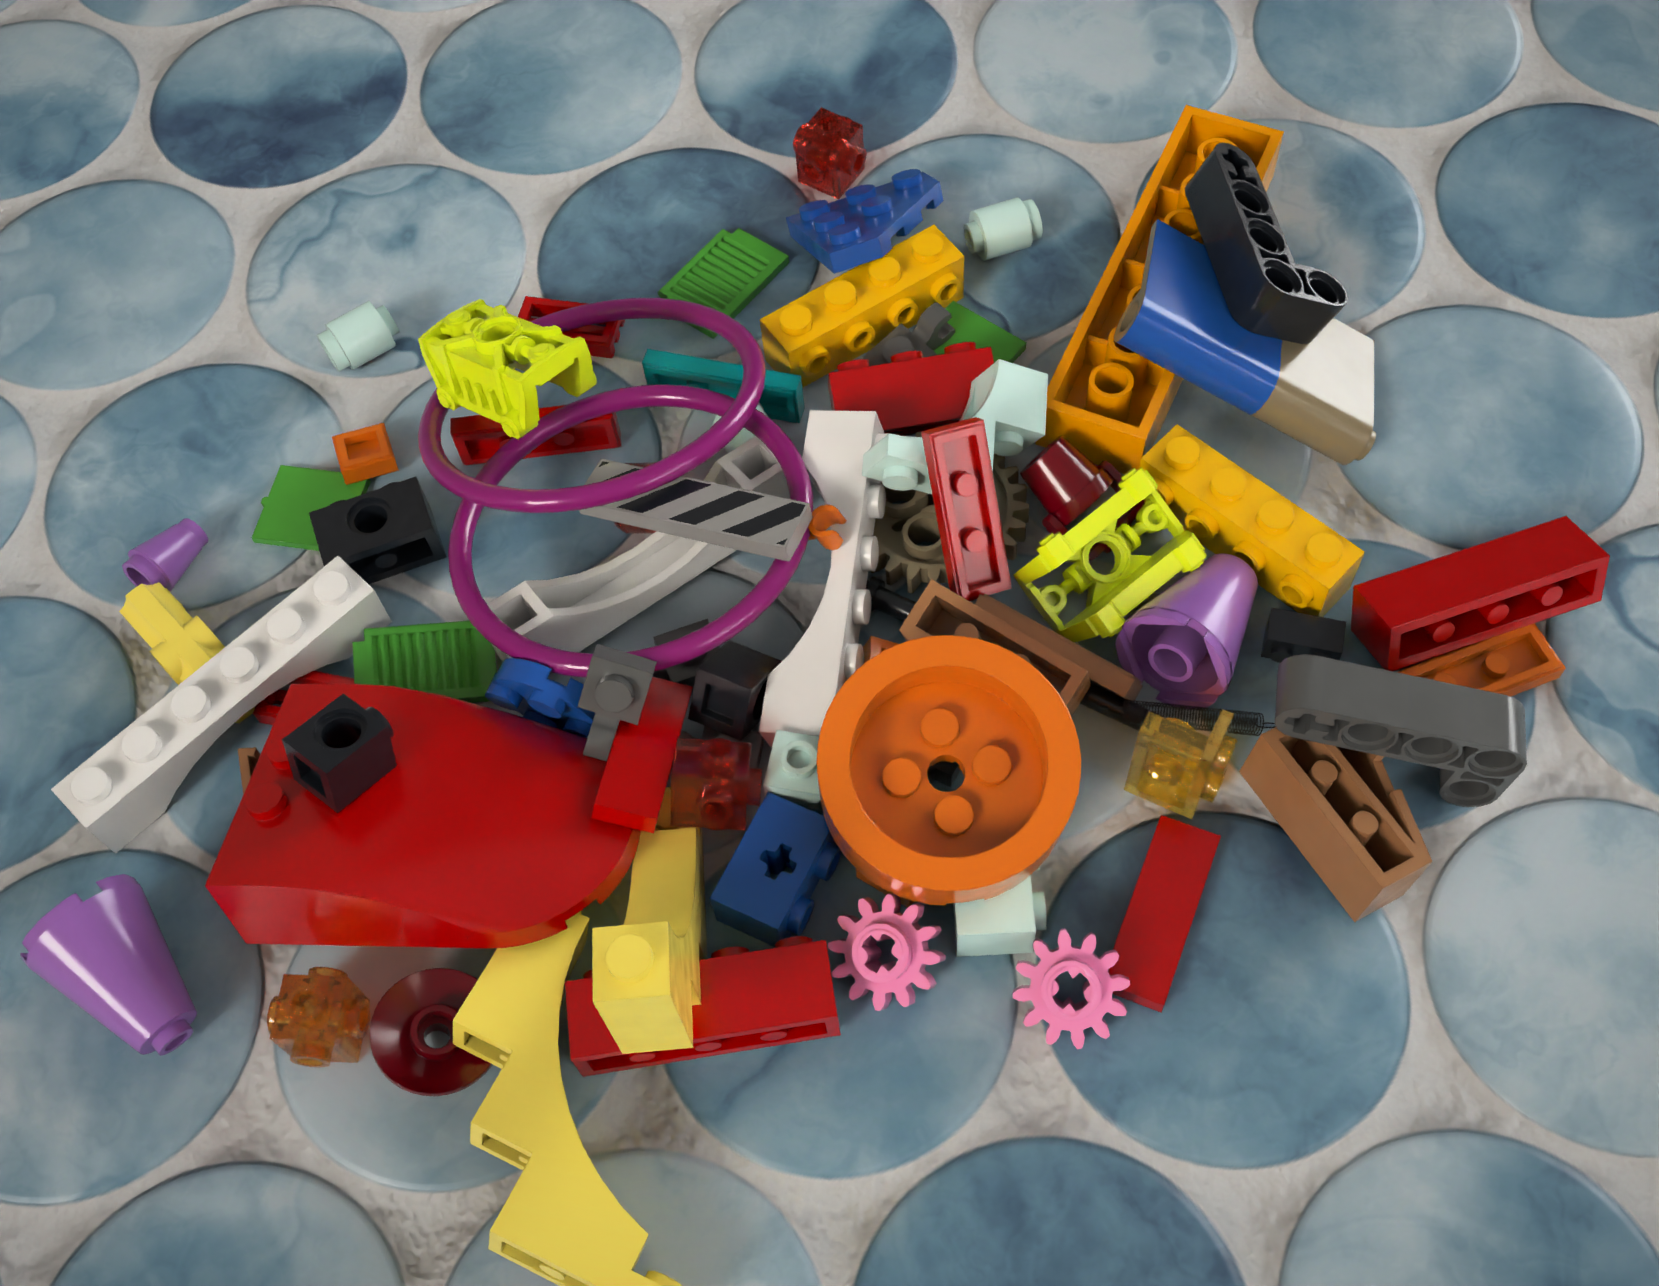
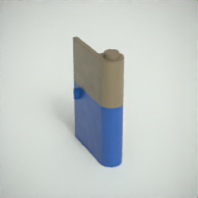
(1307, 391)

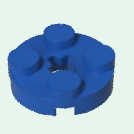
(528, 690)

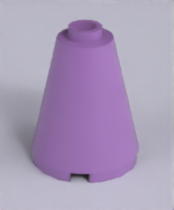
(1191, 633)
(114, 965)

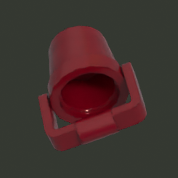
(1069, 485)

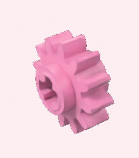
(909, 948)
(1096, 989)

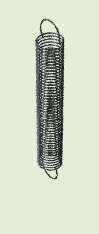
(1251, 722)

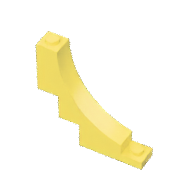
(651, 964)
(560, 1211)

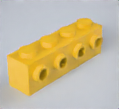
(863, 306)
(1243, 517)

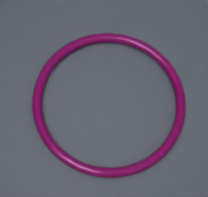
(604, 403)
(632, 483)

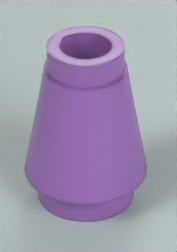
(165, 555)

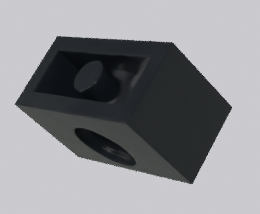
(380, 531)

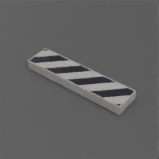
(709, 513)

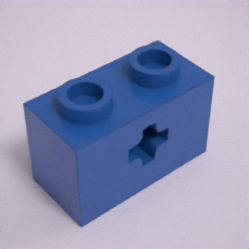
(777, 838)

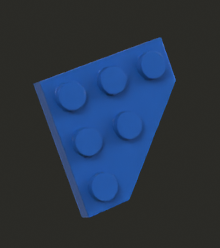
(863, 222)

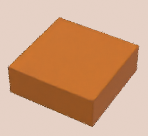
(364, 453)

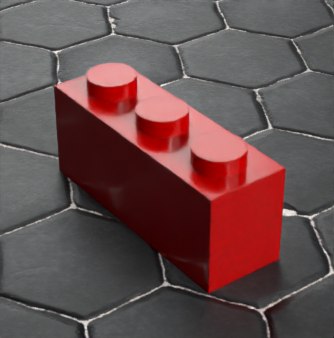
(911, 390)

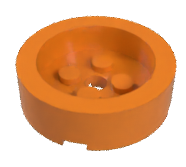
(958, 705)

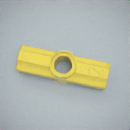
(176, 638)

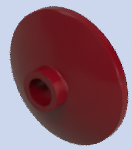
(403, 1020)

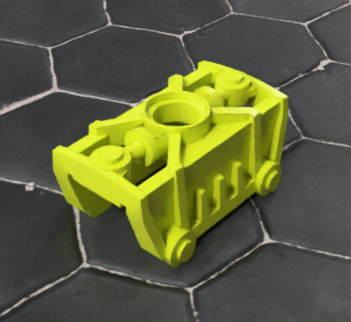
(475, 360)
(1132, 576)

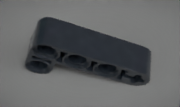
(1250, 254)

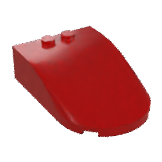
(456, 847)

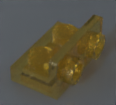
(1179, 765)

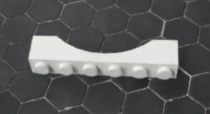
(588, 605)
(829, 650)
(142, 767)

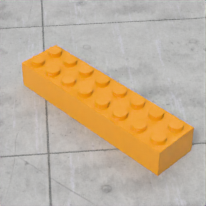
(1102, 392)

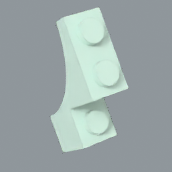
(1014, 416)

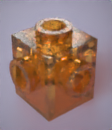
(319, 1017)

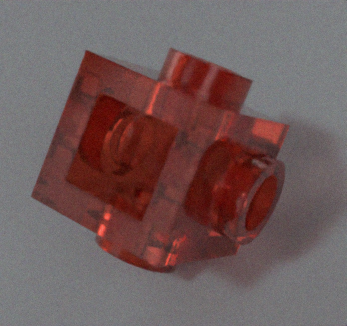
(829, 152)
(713, 784)

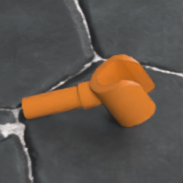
(822, 519)

